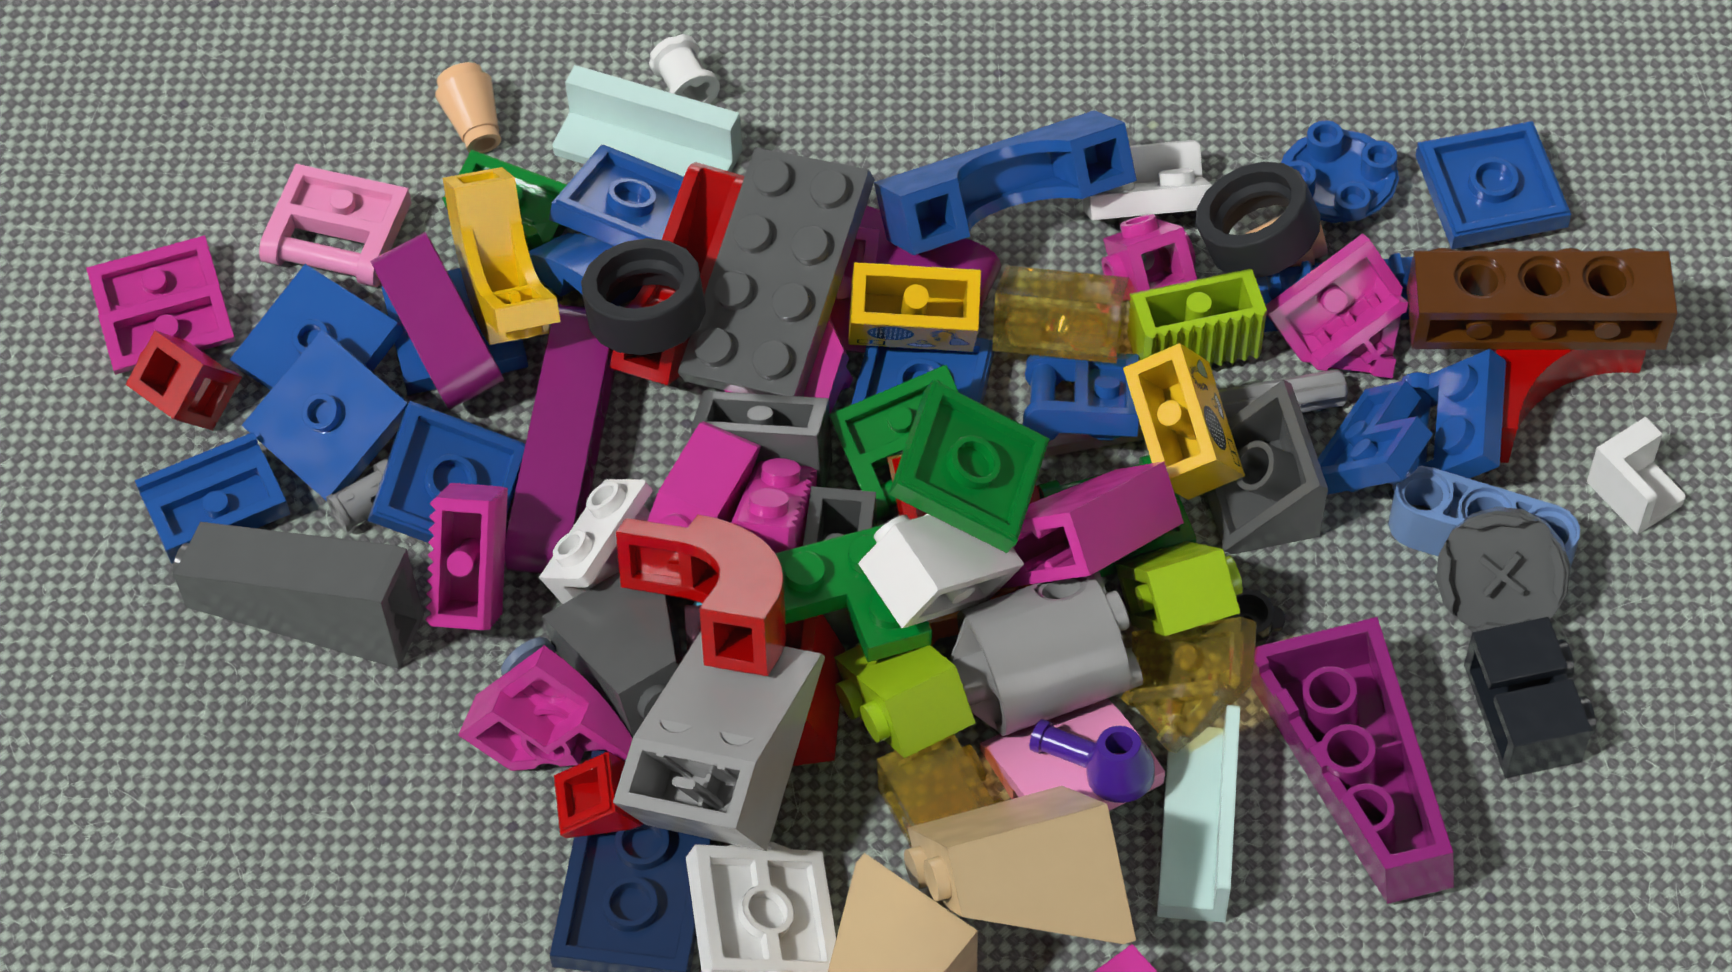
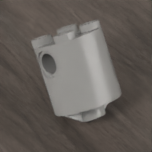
(1043, 652)

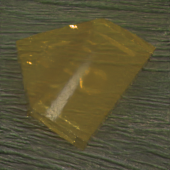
(1191, 677)

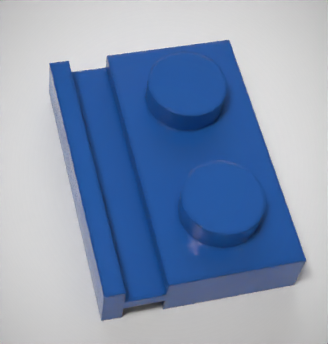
(218, 487)

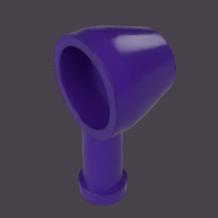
(1109, 775)

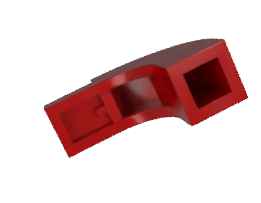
(725, 571)

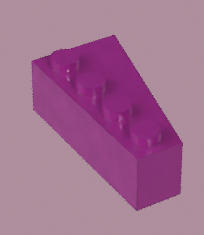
(1356, 743)

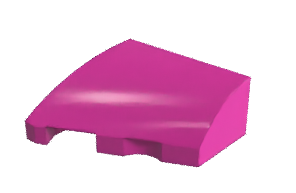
(543, 716)

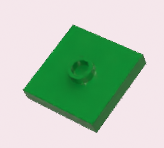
(969, 466)

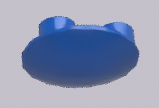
(1344, 171)

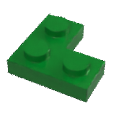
(828, 579)

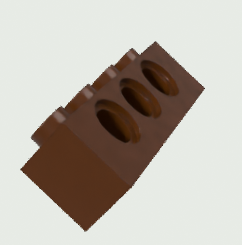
(1585, 301)

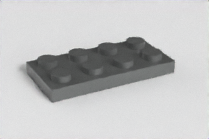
(777, 274)

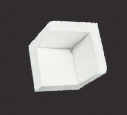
(1631, 481)

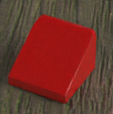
(587, 798)

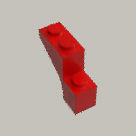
(698, 225)

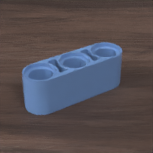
(1456, 498)

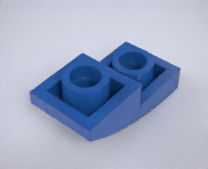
(564, 263)

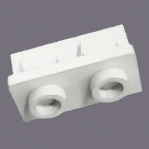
(1166, 183)
(590, 548)

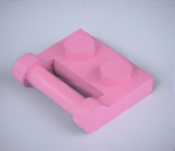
(338, 208)

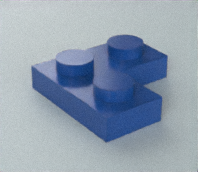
(1376, 440)

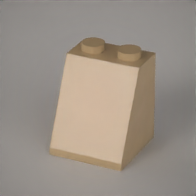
(1027, 864)
(898, 928)

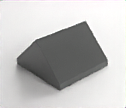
(1282, 484)

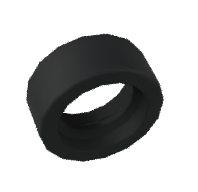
(1244, 192)
(651, 327)

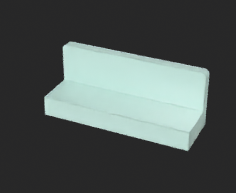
(645, 124)
(1200, 825)

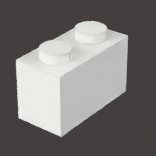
(933, 568)

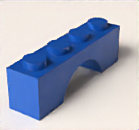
(1055, 161)

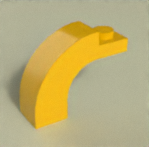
(495, 257)

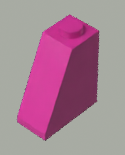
(1095, 524)

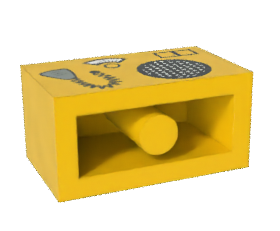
(914, 307)
(1184, 420)

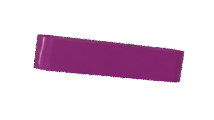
(560, 442)

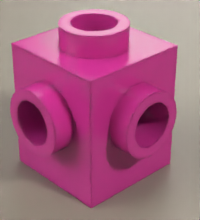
(1167, 250)

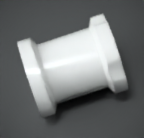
(678, 64)

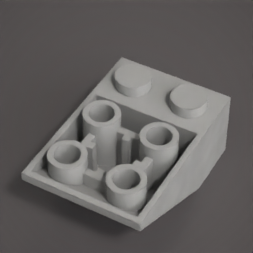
(719, 748)

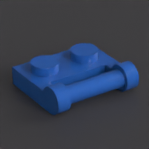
(1100, 403)
(1467, 413)

